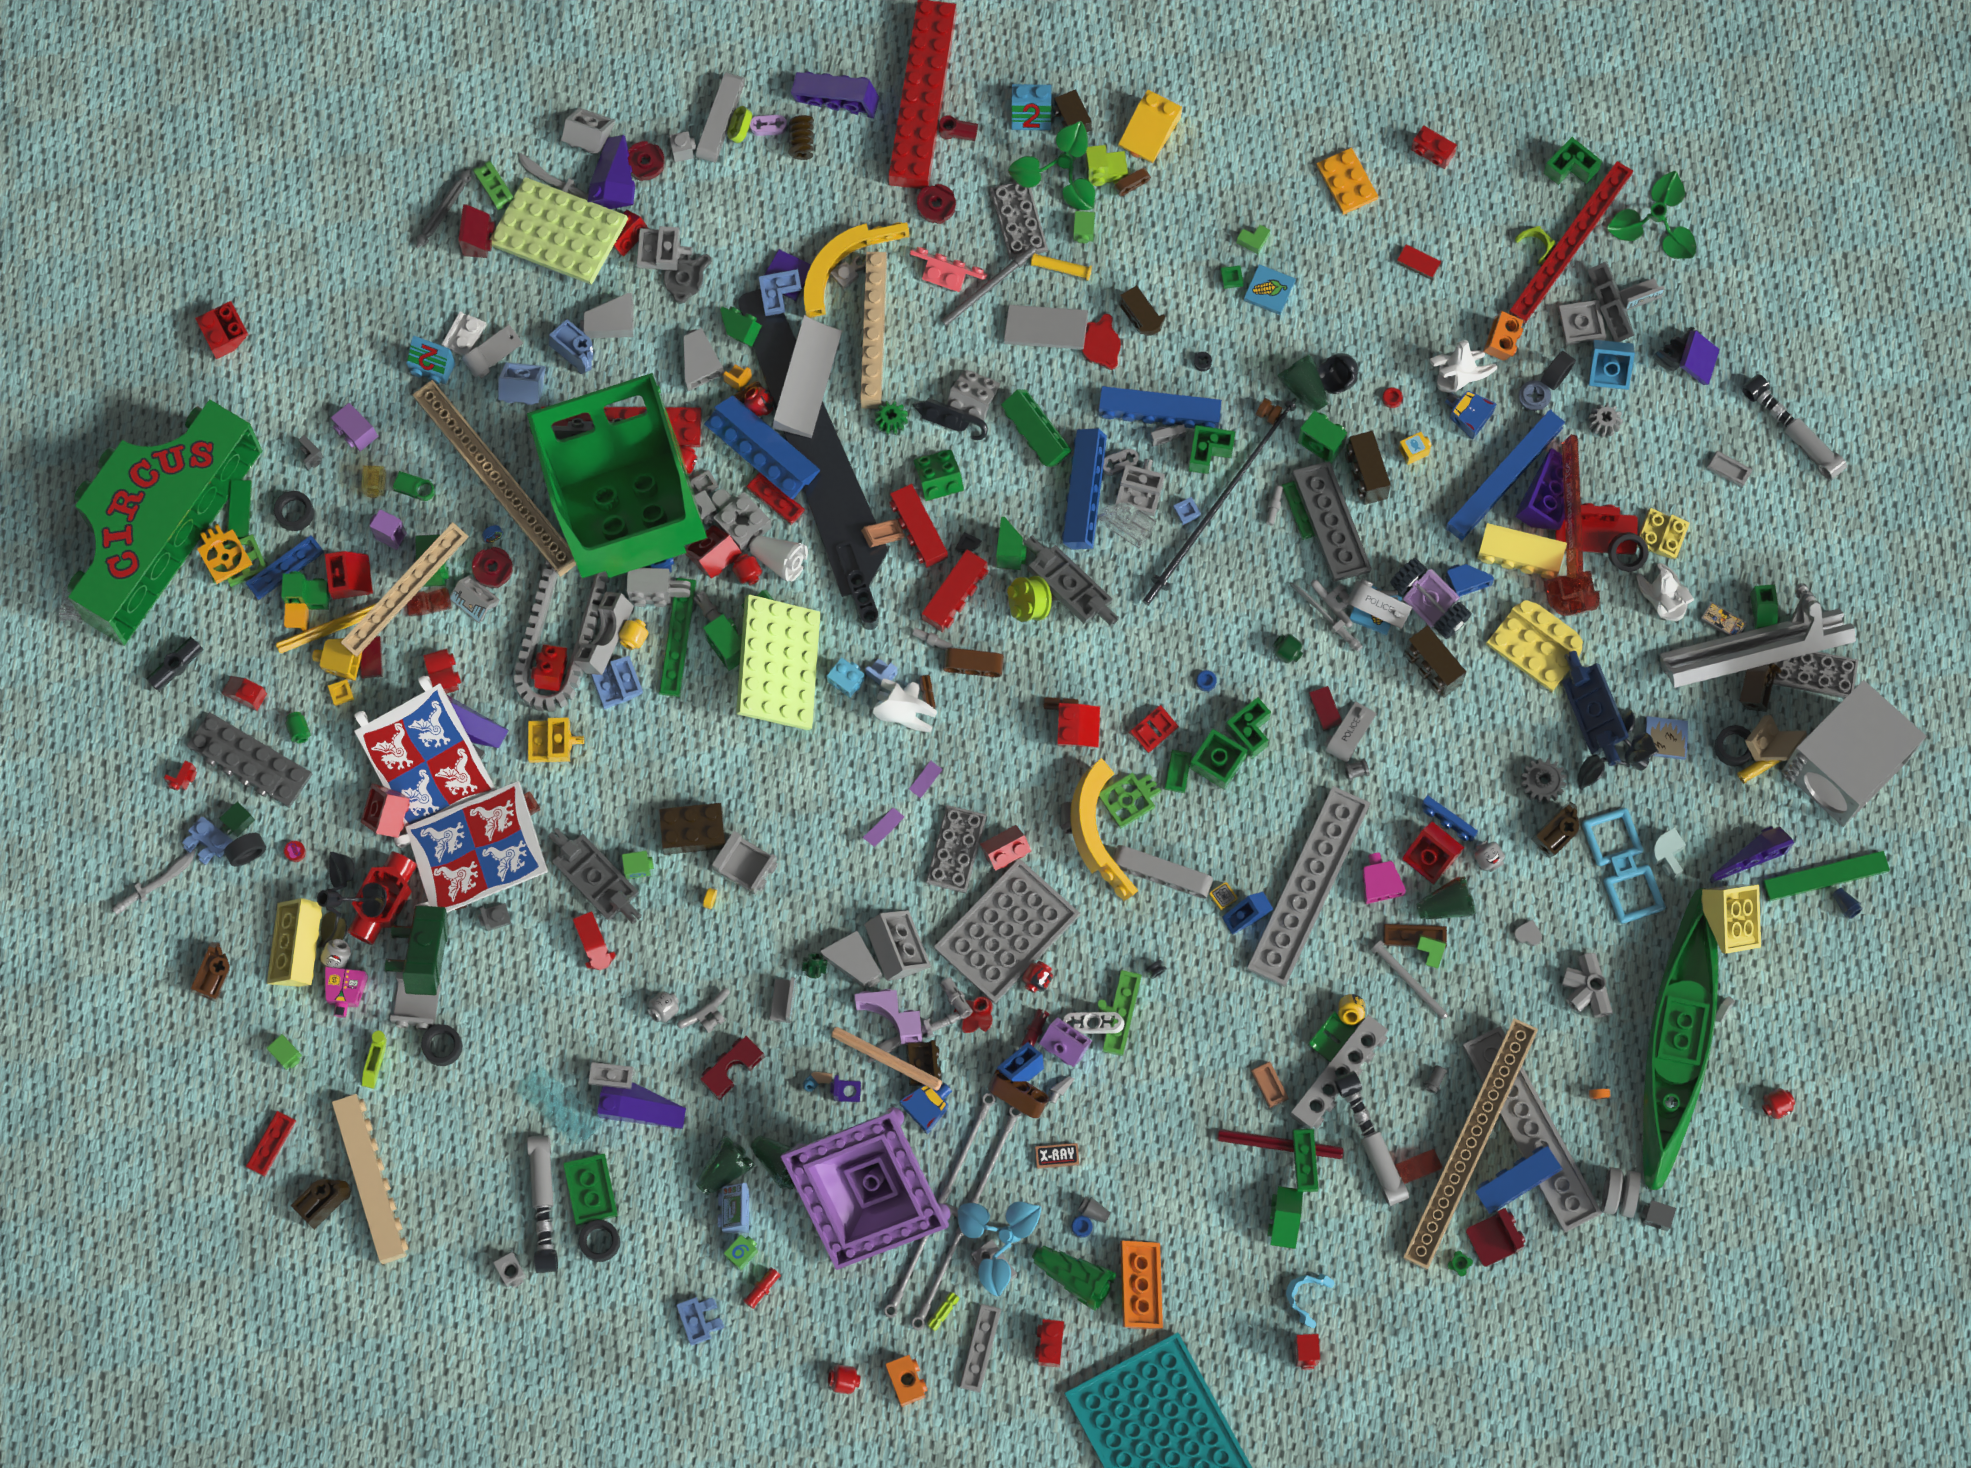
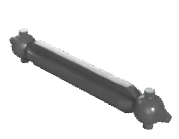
(443, 208)

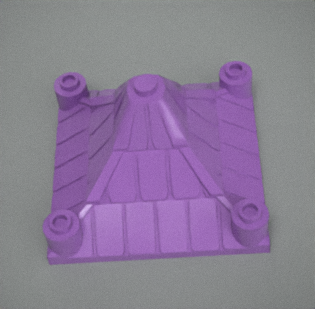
(865, 1189)

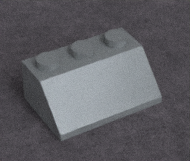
(897, 944)

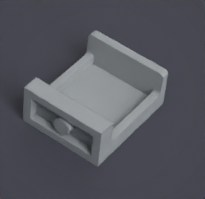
(744, 863)

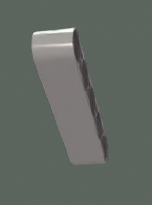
(720, 117)
(1162, 871)

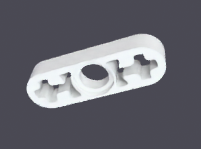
(1108, 1017)

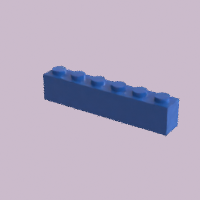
(1159, 407)
(1084, 489)

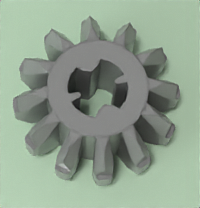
(1602, 426)

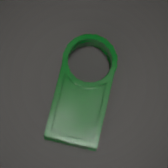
(409, 484)

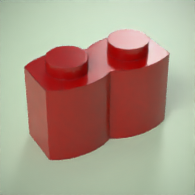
(441, 670)

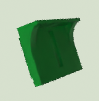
(1325, 1045)

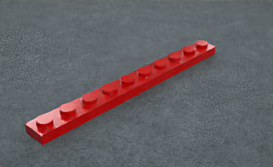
(1571, 242)

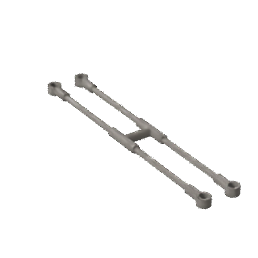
(954, 1211)

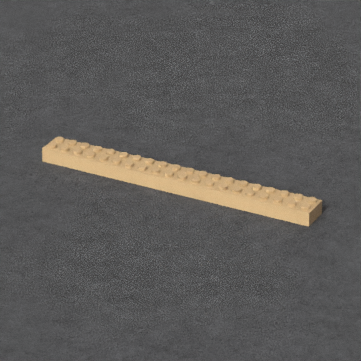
(495, 477)
(1470, 1144)

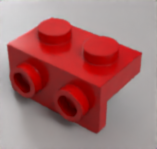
(630, 233)

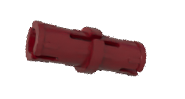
(1035, 1028)

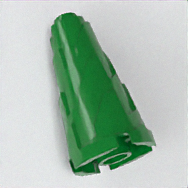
(1077, 1276)

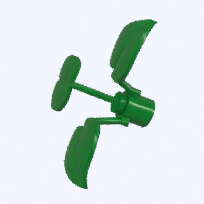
(1073, 143)
(1668, 191)

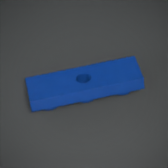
(1449, 819)

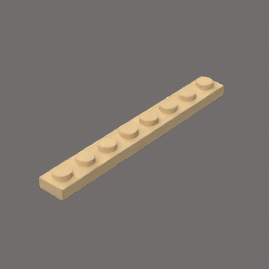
(404, 589)

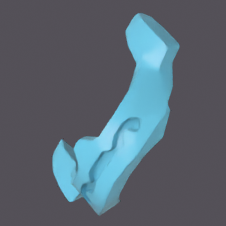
(1292, 1290)

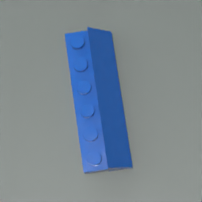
(761, 446)

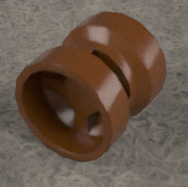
(1269, 411)

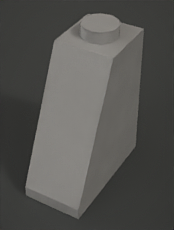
(610, 319)
(699, 360)
(853, 960)

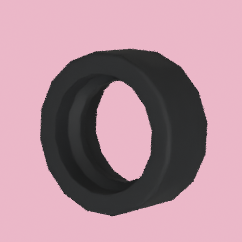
(1558, 370)
(293, 525)
(1642, 556)
(1720, 752)
(245, 849)
(441, 1061)
(599, 1224)

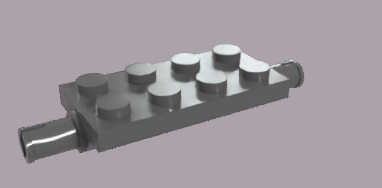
(1070, 583)
(595, 876)

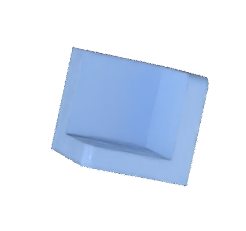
(881, 670)

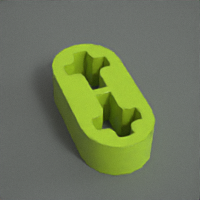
(739, 124)

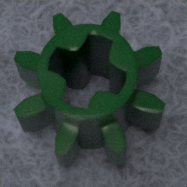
(814, 965)

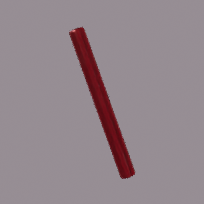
(1275, 1143)

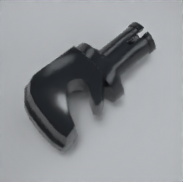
(1676, 349)

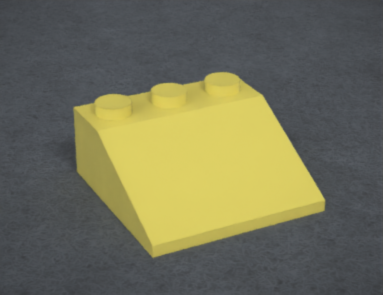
(1733, 916)

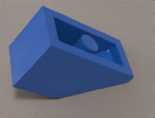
(1467, 579)
(1247, 912)
(1022, 1064)

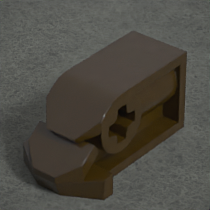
(1141, 312)
(1758, 687)
(1551, 836)
(317, 1207)

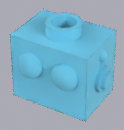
(846, 677)

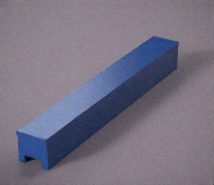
(1505, 475)

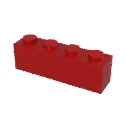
(918, 526)
(954, 591)

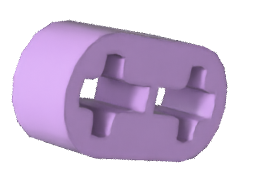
(768, 125)

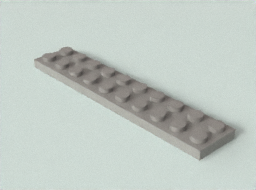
(1308, 886)
(1532, 1127)

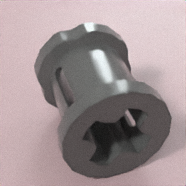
(1356, 769)

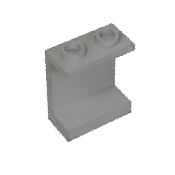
(414, 1009)

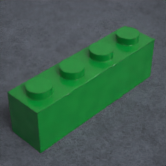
(1036, 428)

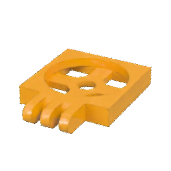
(216, 540)

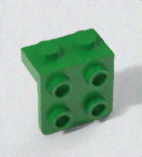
(939, 474)

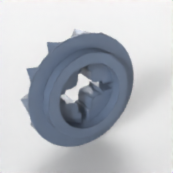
(1540, 389)

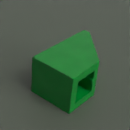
(740, 327)
(1764, 605)

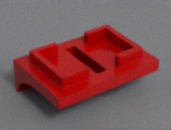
(1145, 734)

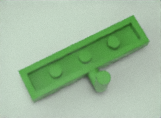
(1124, 1006)

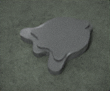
(687, 278)

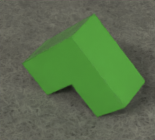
(1254, 241)
(1434, 948)

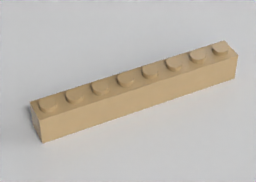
(873, 330)
(369, 1178)

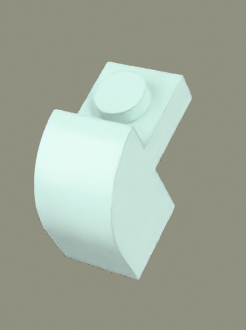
(1664, 851)

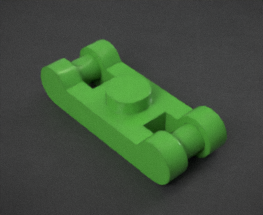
(493, 184)

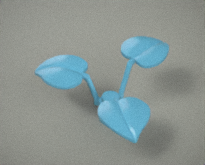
(1022, 1219)

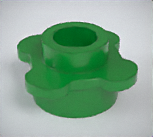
(1459, 1257)

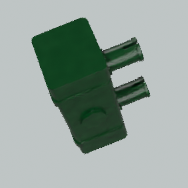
(424, 950)

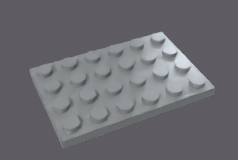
(1007, 931)

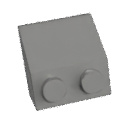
(587, 130)

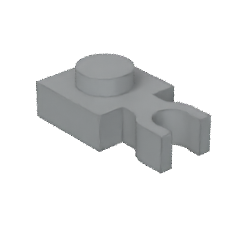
(846, 273)
(1164, 435)

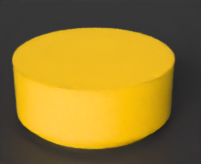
(709, 898)

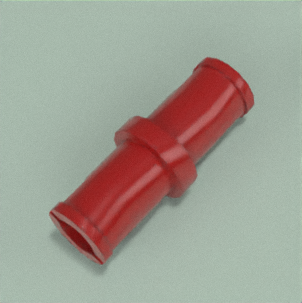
(762, 1288)

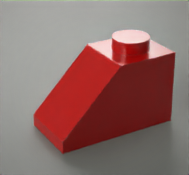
(245, 692)

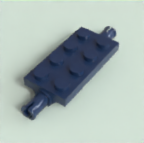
(1594, 708)

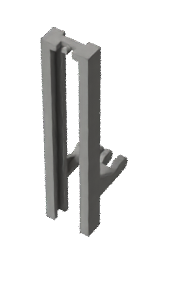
(1803, 634)

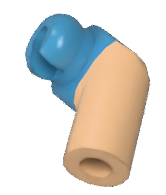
(815, 1079)

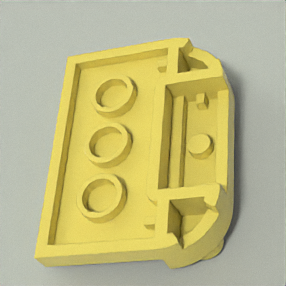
(1536, 643)

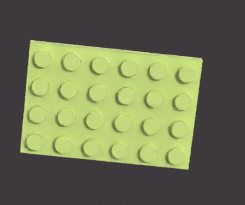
(558, 230)
(778, 662)

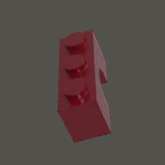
(743, 1053)

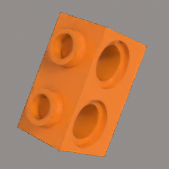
(1499, 333)

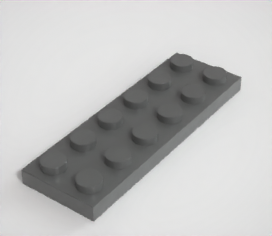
(1331, 521)

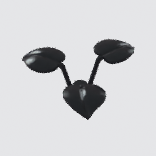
(1637, 754)
(342, 871)

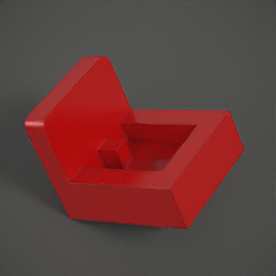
(185, 776)

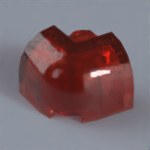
(1570, 600)

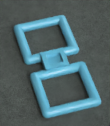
(1623, 865)

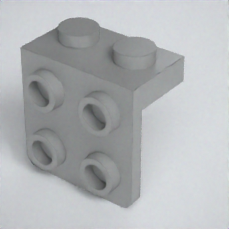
(973, 393)

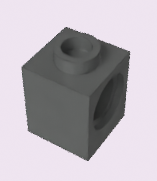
(1658, 1215)

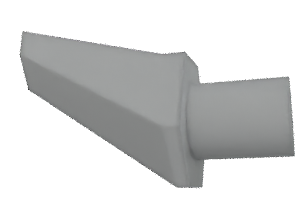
(1059, 1089)

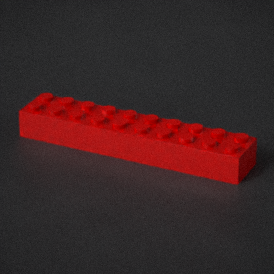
(922, 94)

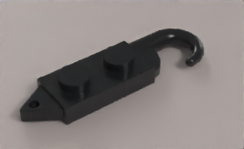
(949, 416)

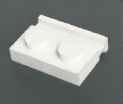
(464, 334)

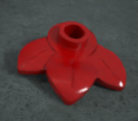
(979, 1018)

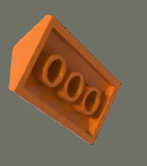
(1141, 1285)

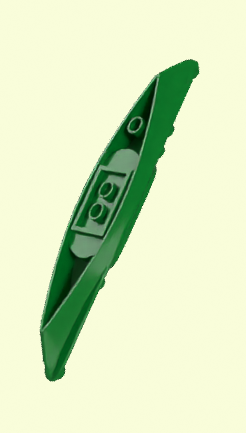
(1679, 1041)

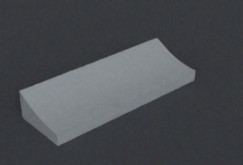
(807, 378)

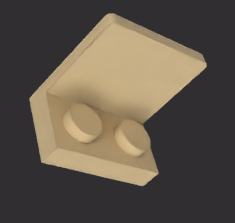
(1771, 744)

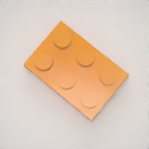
(1347, 181)

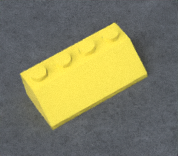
(1521, 551)
(294, 943)

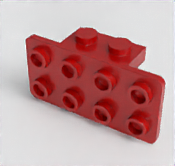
(1600, 526)

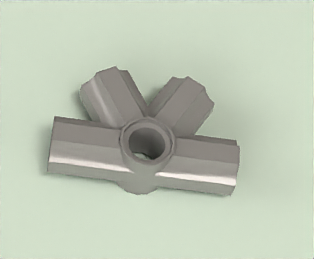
(1584, 992)

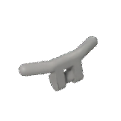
(1330, 600)
(709, 1008)

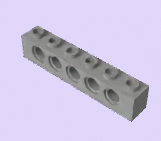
(1367, 1029)

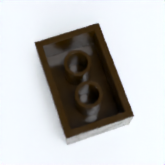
(1367, 468)
(1435, 662)
(692, 828)

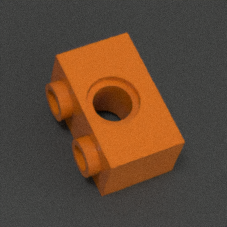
(906, 1393)

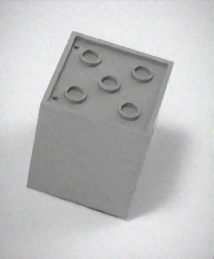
(1853, 753)

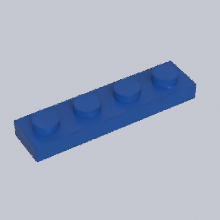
(291, 561)

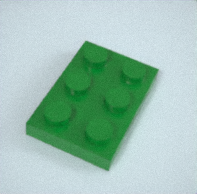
(590, 1189)

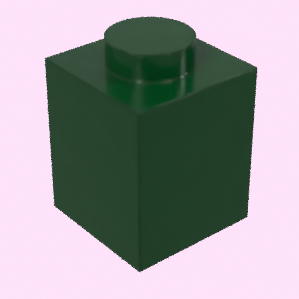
(236, 819)

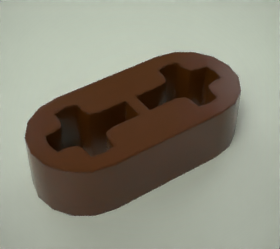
(1132, 181)

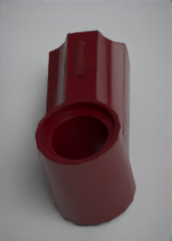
(959, 129)

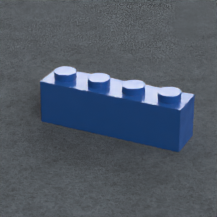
(1519, 1179)

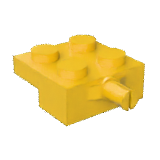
(551, 740)

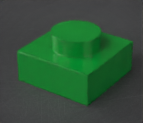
(1232, 277)

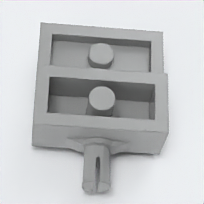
(660, 248)
(1141, 487)

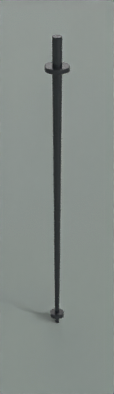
(1160, 582)

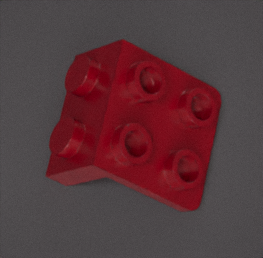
(1496, 1238)

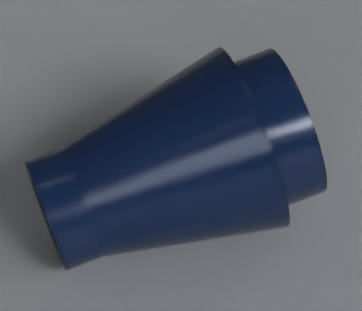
(1849, 905)

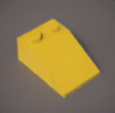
(1150, 126)

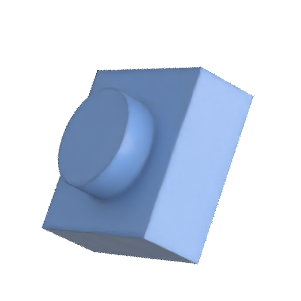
(1187, 511)

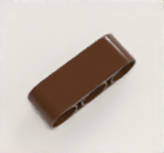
(973, 662)
(1019, 1094)

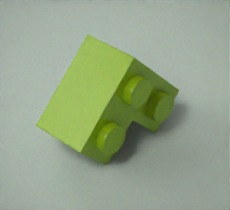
(1105, 166)

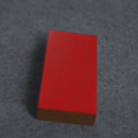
(1418, 262)

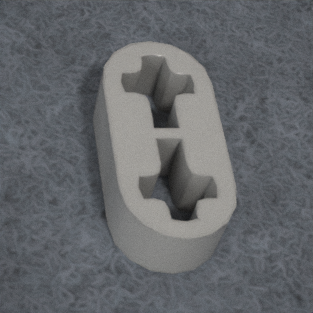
(1118, 458)

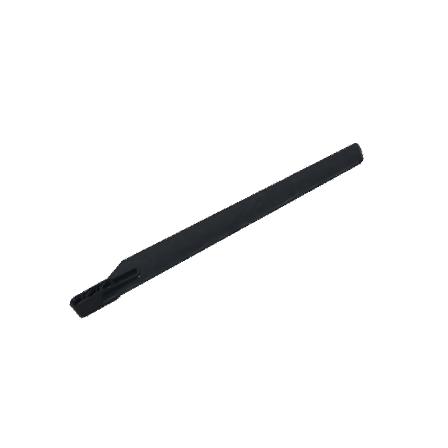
(835, 492)

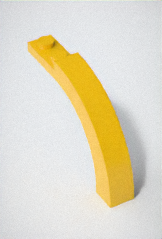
(837, 250)
(1086, 833)

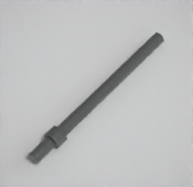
(1018, 261)

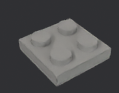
(1582, 322)

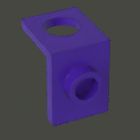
(837, 1090)

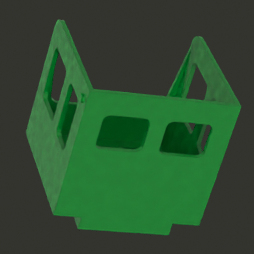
(621, 484)

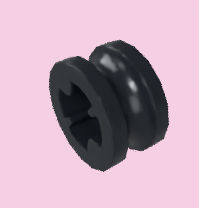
(1203, 355)
(1156, 969)

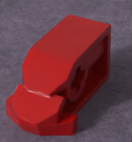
(593, 942)

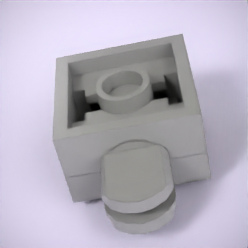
(739, 518)
(654, 587)

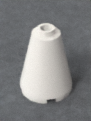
(780, 555)

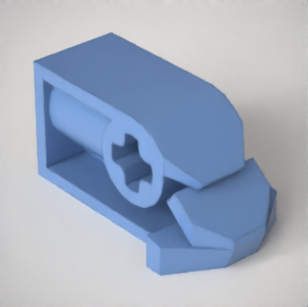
(573, 346)

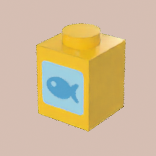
(1414, 447)

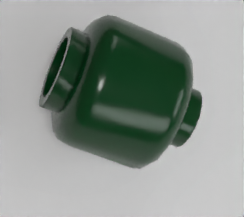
(1287, 648)

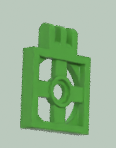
(247, 573)
(1143, 790)

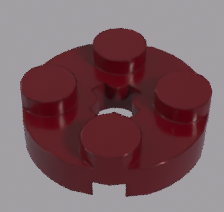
(654, 166)
(934, 193)
(490, 556)

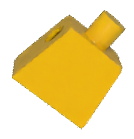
(337, 659)

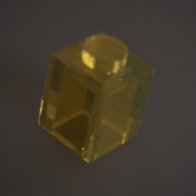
(373, 481)

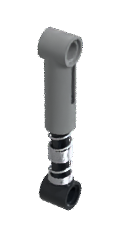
(1828, 463)
(1373, 1142)
(542, 1200)

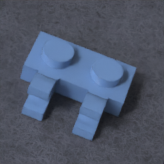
(208, 836)
(694, 1320)

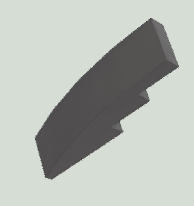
(1611, 302)

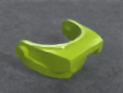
(1540, 234)

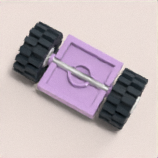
(1430, 598)

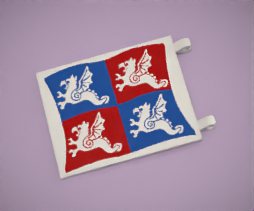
(424, 754)
(475, 848)

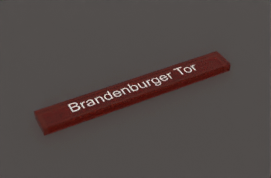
(1572, 510)

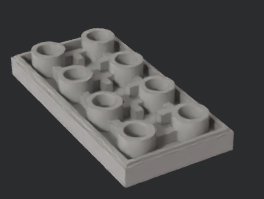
(1018, 219)
(1046, 327)
(1818, 674)
(956, 849)

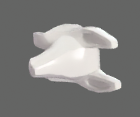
(1460, 368)
(1666, 593)
(902, 706)

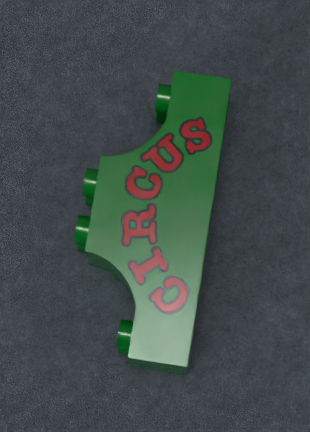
(151, 514)

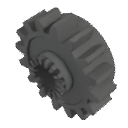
(1536, 788)

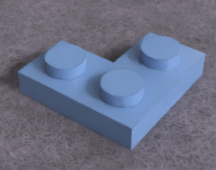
(774, 286)

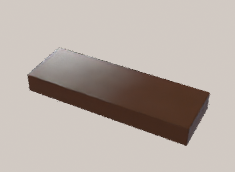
(1409, 934)

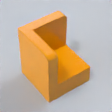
(737, 377)
(296, 616)

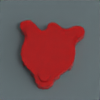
(1102, 343)

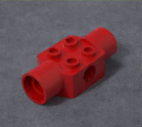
(394, 879)

